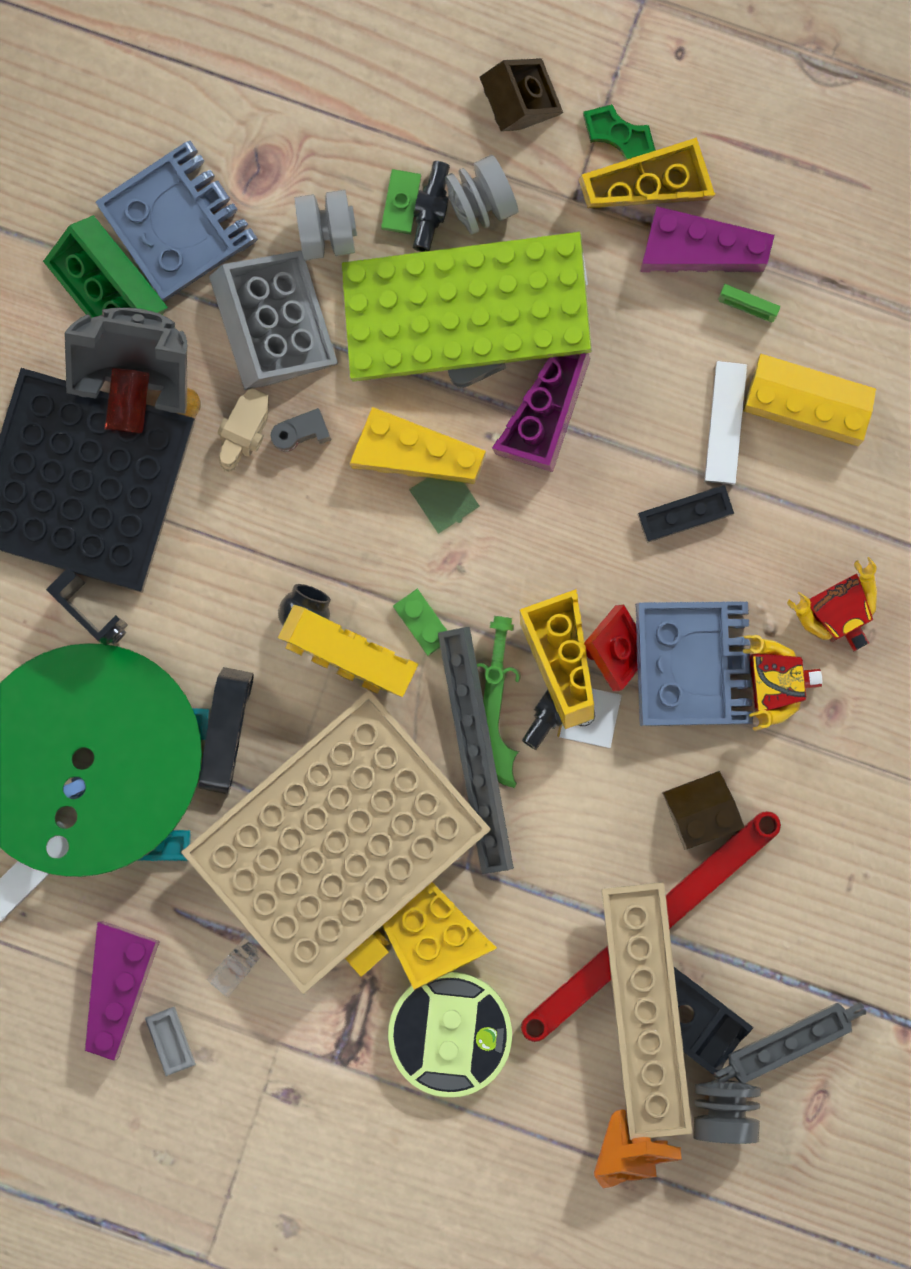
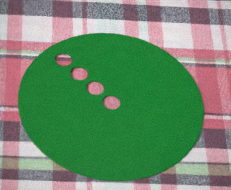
(141, 768)

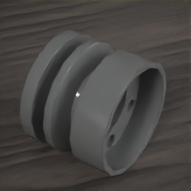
(727, 1113)

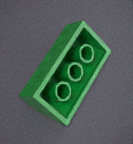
(99, 272)

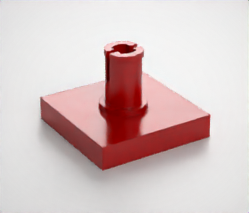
(615, 647)

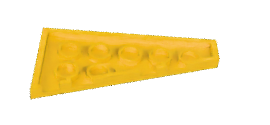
(434, 937)

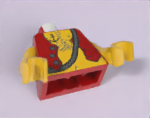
(777, 681)

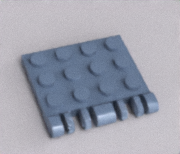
(171, 224)
(689, 664)

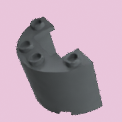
(128, 341)

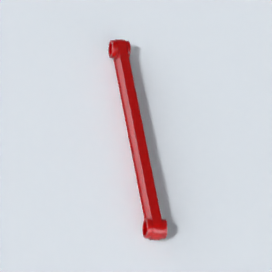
(679, 902)

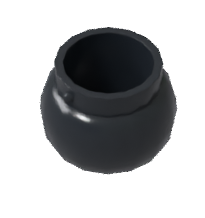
(305, 597)

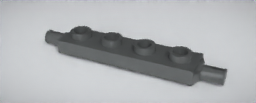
(790, 1043)

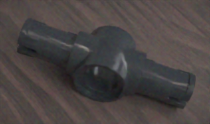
(431, 206)
(546, 718)

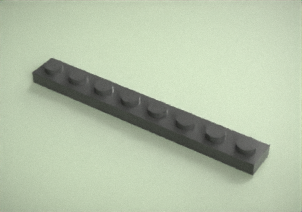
(475, 747)

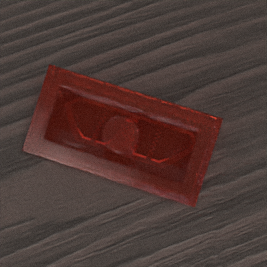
(127, 400)

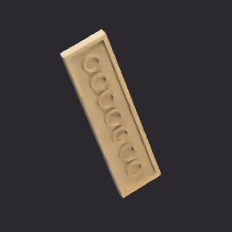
(646, 1011)

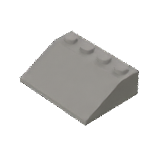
(272, 319)

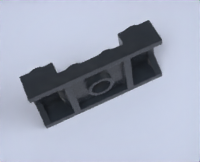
(713, 1029)

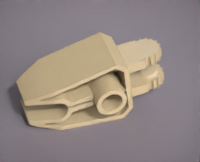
(243, 428)

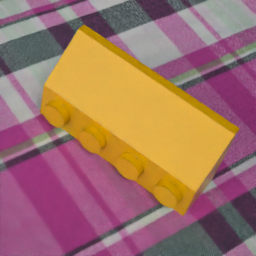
(810, 400)

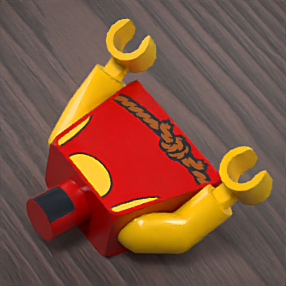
(841, 608)

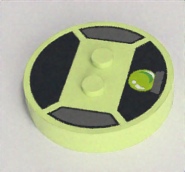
(450, 1035)

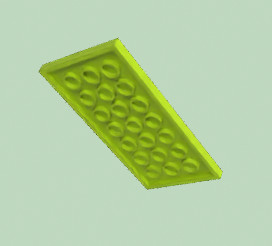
(466, 307)

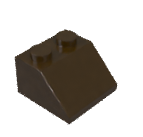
(520, 93)
(703, 810)

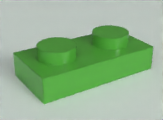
(420, 620)

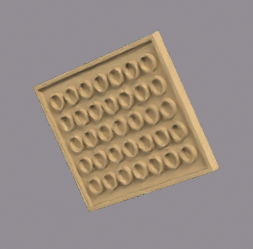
(336, 841)

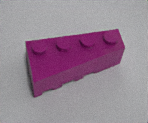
(703, 245)
(542, 419)
(117, 982)

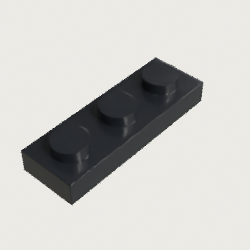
(685, 513)

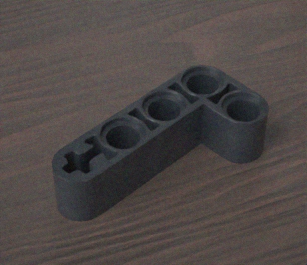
(224, 729)

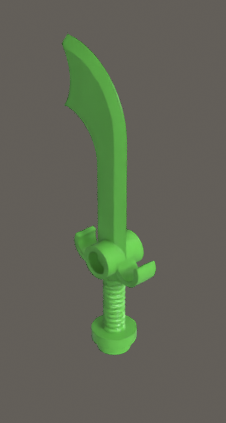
(493, 693)

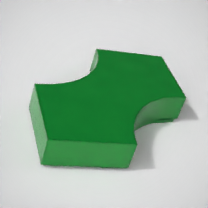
(608, 127)

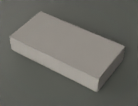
(170, 1041)

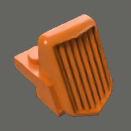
(630, 1159)

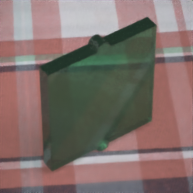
(444, 501)

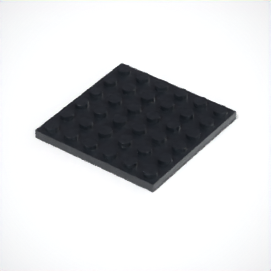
(83, 490)

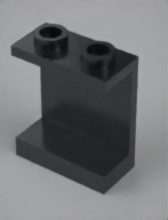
(64, 588)

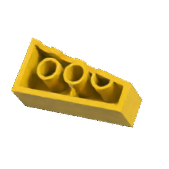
(652, 178)
(410, 449)
(558, 647)
(346, 651)

